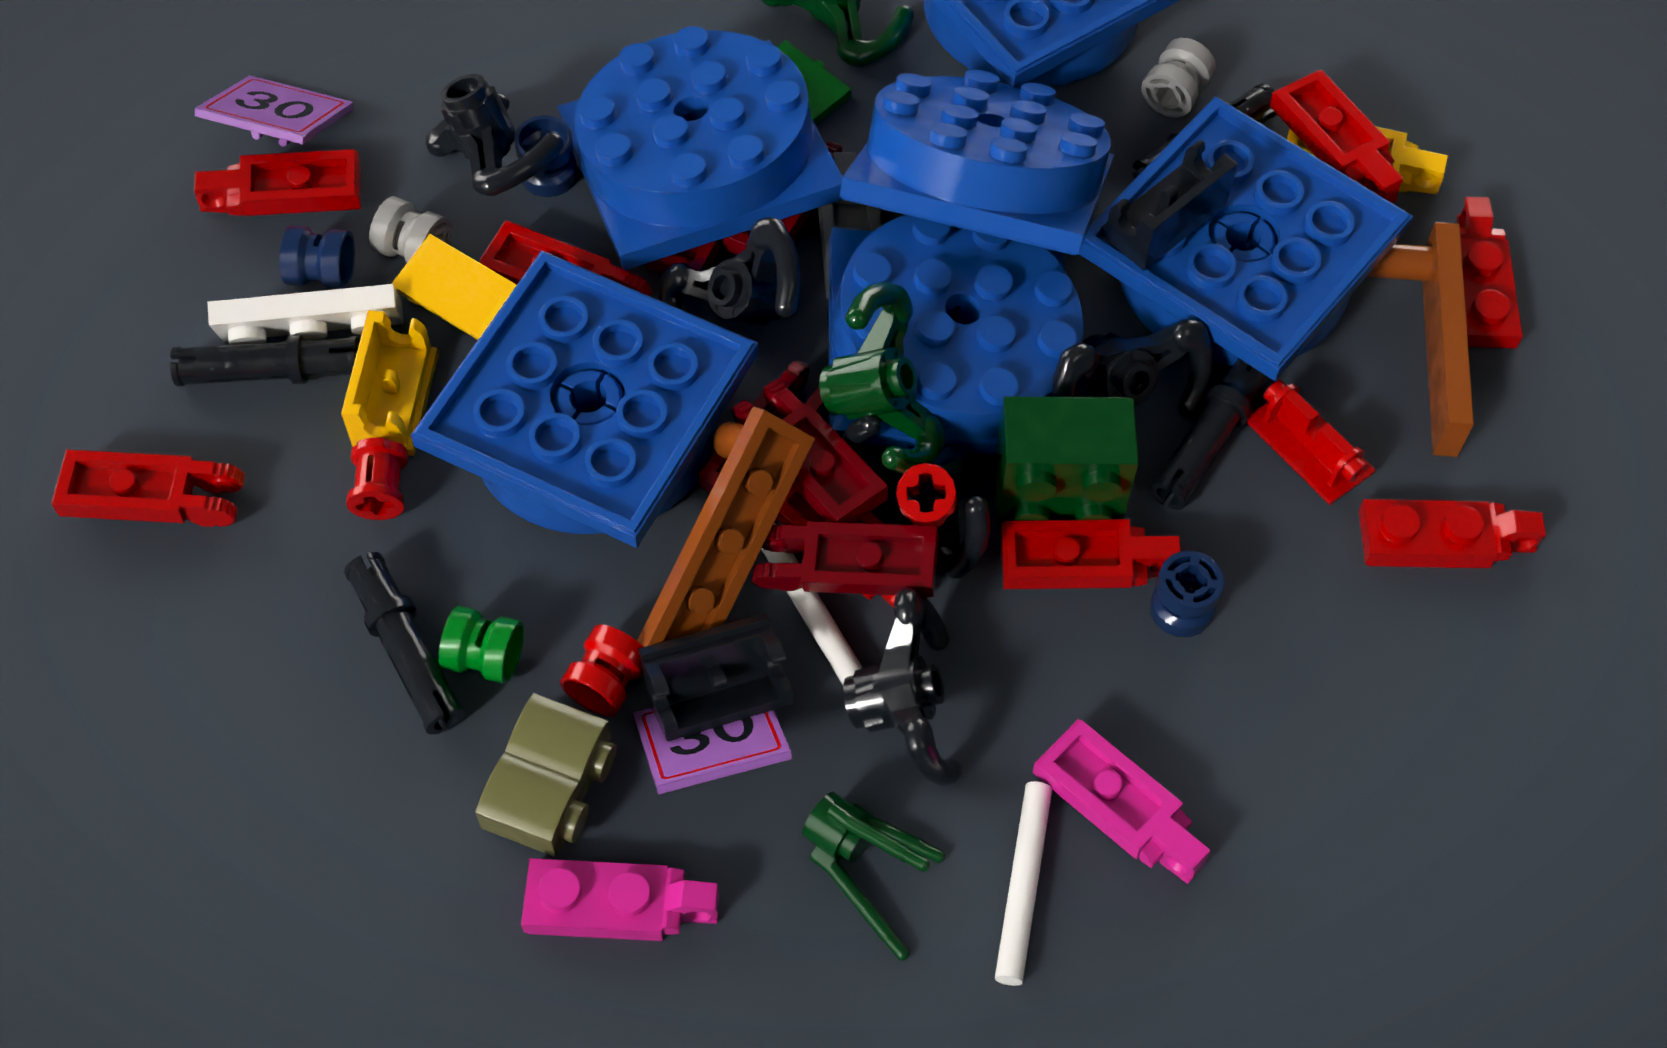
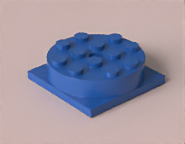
(1038, 38)
(697, 142)
(984, 159)
(1269, 265)
(981, 324)
(576, 347)

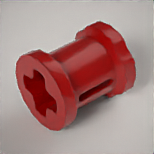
(377, 479)
(911, 485)

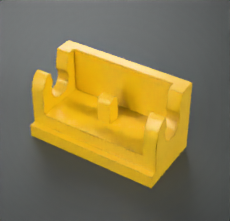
(453, 286)
(389, 382)

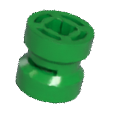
(481, 644)

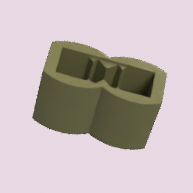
(545, 774)

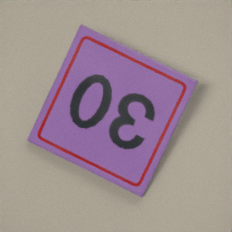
(274, 110)
(710, 753)

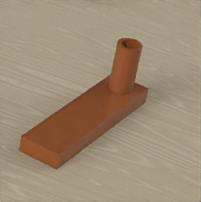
(1449, 381)
(731, 527)

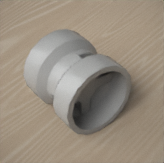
(1175, 85)
(402, 230)

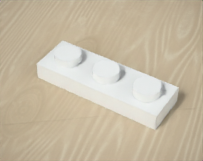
(301, 313)

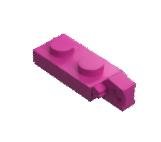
(1122, 801)
(613, 900)

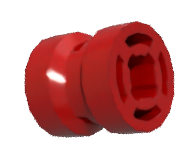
(604, 671)

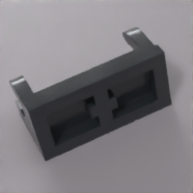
(1170, 208)
(716, 676)

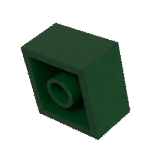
(1064, 458)

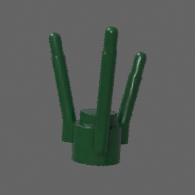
(846, 832)

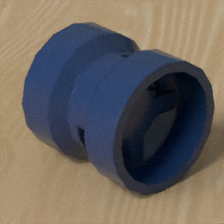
(562, 170)
(316, 257)
(1176, 604)

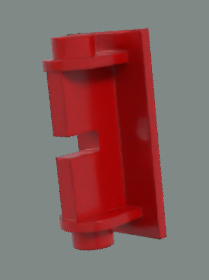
(1309, 443)

